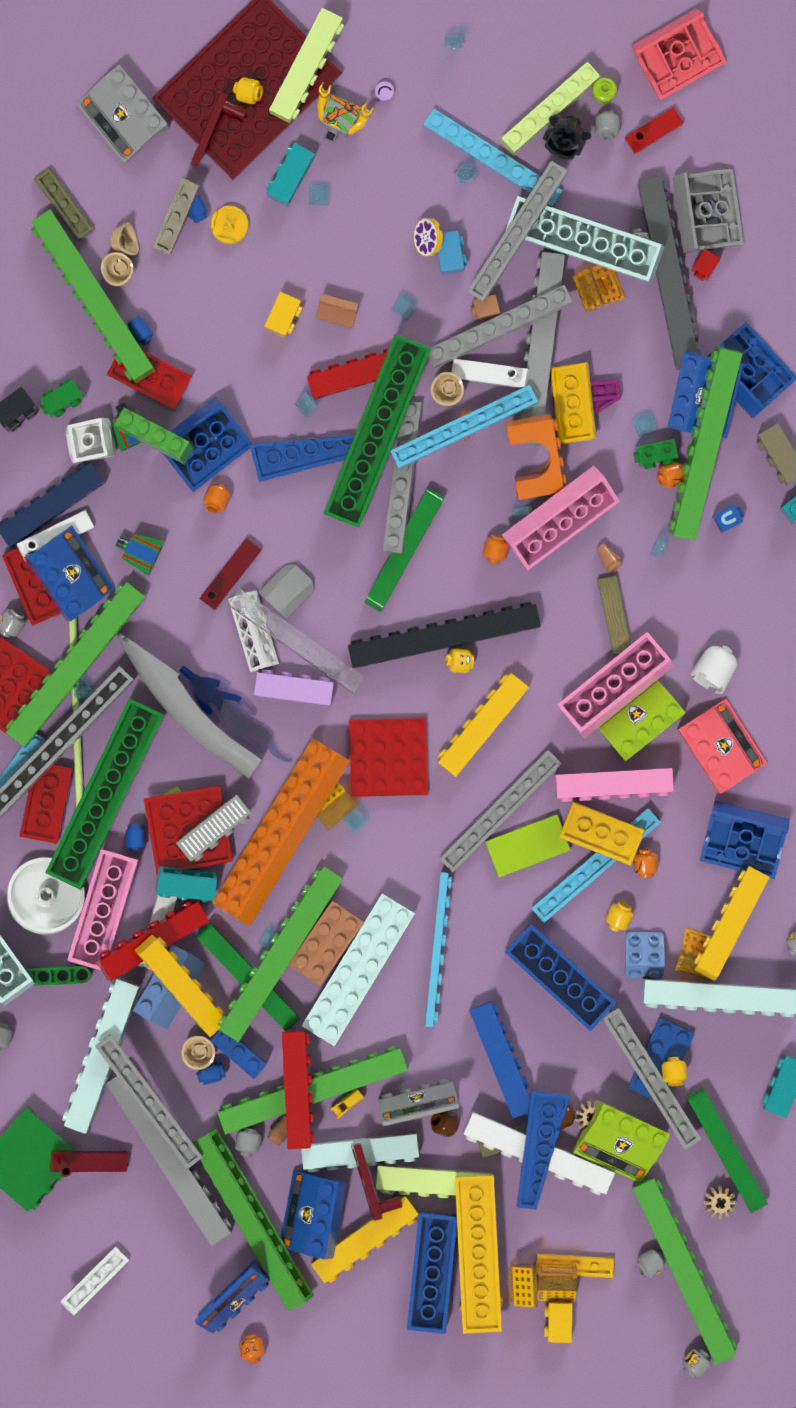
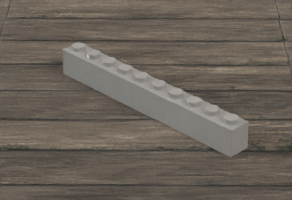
(542, 336)
(63, 739)
(183, 1180)

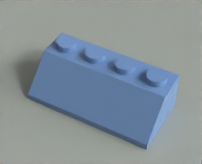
(156, 1001)

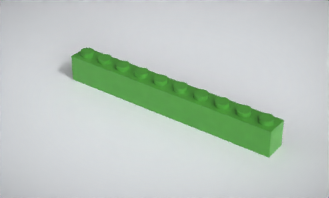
(93, 296)
(705, 442)
(75, 665)
(280, 954)
(323, 1086)
(253, 1220)
(684, 1271)

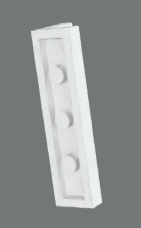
(262, 642)

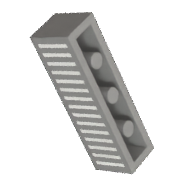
(214, 827)

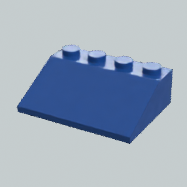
(215, 442)

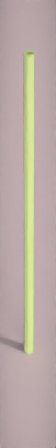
(77, 745)

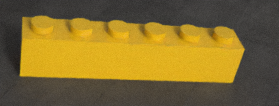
(482, 726)
(731, 924)
(180, 985)
(364, 1239)

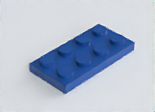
(665, 1042)

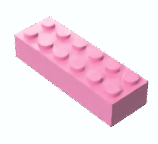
(560, 518)
(615, 685)
(614, 783)
(103, 907)

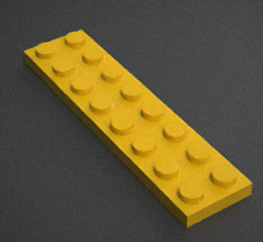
(478, 1254)

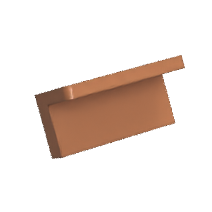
(337, 311)

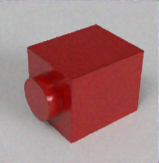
(705, 265)

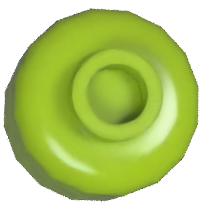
(604, 90)

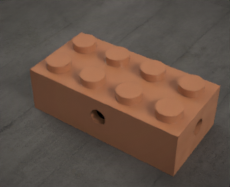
(326, 943)

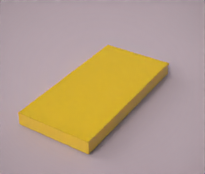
(573, 403)
(601, 833)

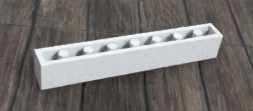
(562, 1162)

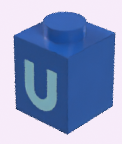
(728, 518)

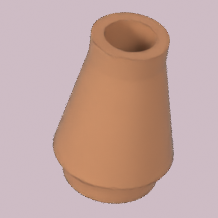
(609, 558)
(278, 1132)

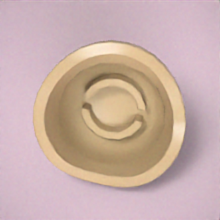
(124, 239)
(117, 268)
(447, 389)
(198, 1052)

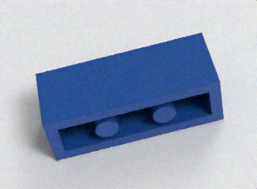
(239, 1054)

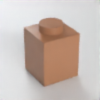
(486, 309)

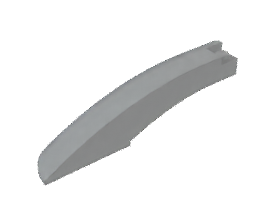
(176, 700)

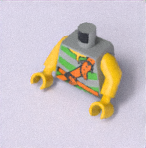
(340, 115)

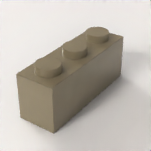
(779, 453)

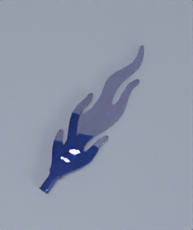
(233, 716)

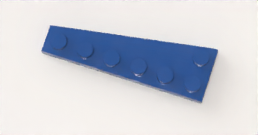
(290, 457)
(542, 1131)

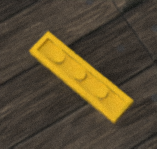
(586, 1265)

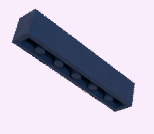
(51, 505)

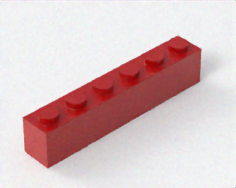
(345, 377)
(170, 929)
(296, 1089)

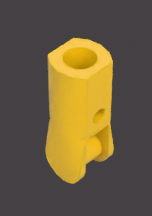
(350, 1101)

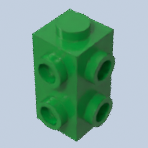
(62, 398)
(655, 453)

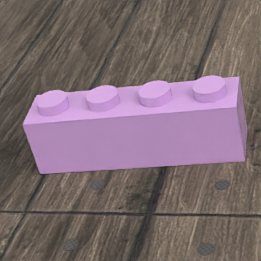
(294, 689)

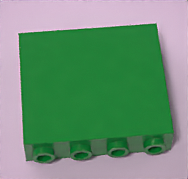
(26, 1159)

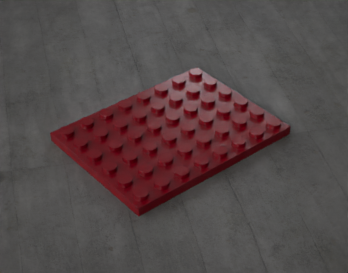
(254, 45)

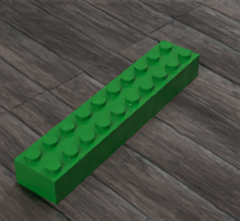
(376, 430)
(105, 794)

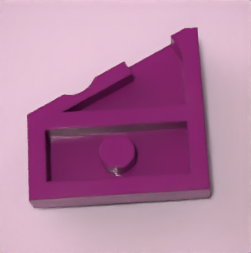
(604, 394)

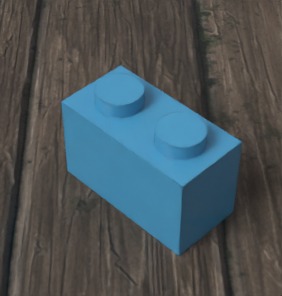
(450, 254)

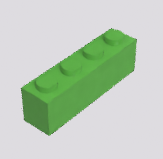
(154, 436)

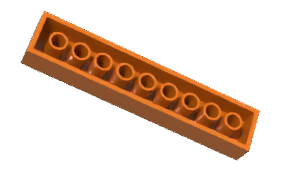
(281, 832)

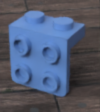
(644, 954)

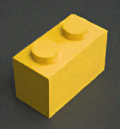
(283, 314)
(559, 1321)

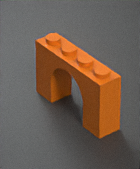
(548, 479)

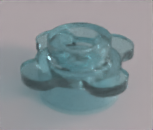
(465, 173)
(82, 691)

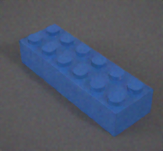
(560, 977)
(432, 1272)

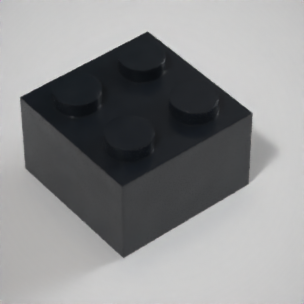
(16, 409)

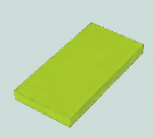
(527, 846)

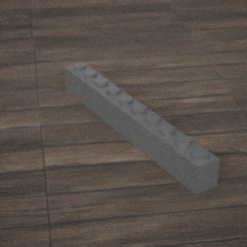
(668, 272)

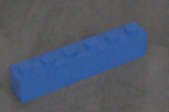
(501, 1058)

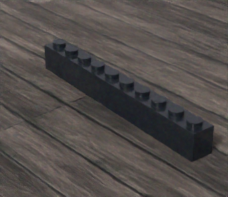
(444, 636)

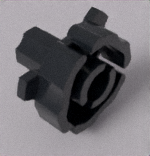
(566, 135)

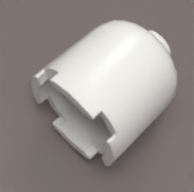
(715, 668)

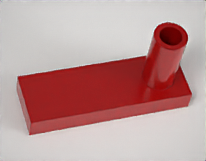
(654, 130)

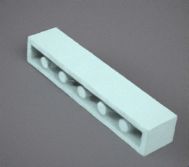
(375, 1149)

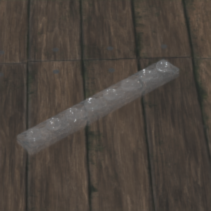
(296, 641)

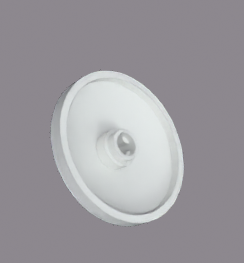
(42, 901)

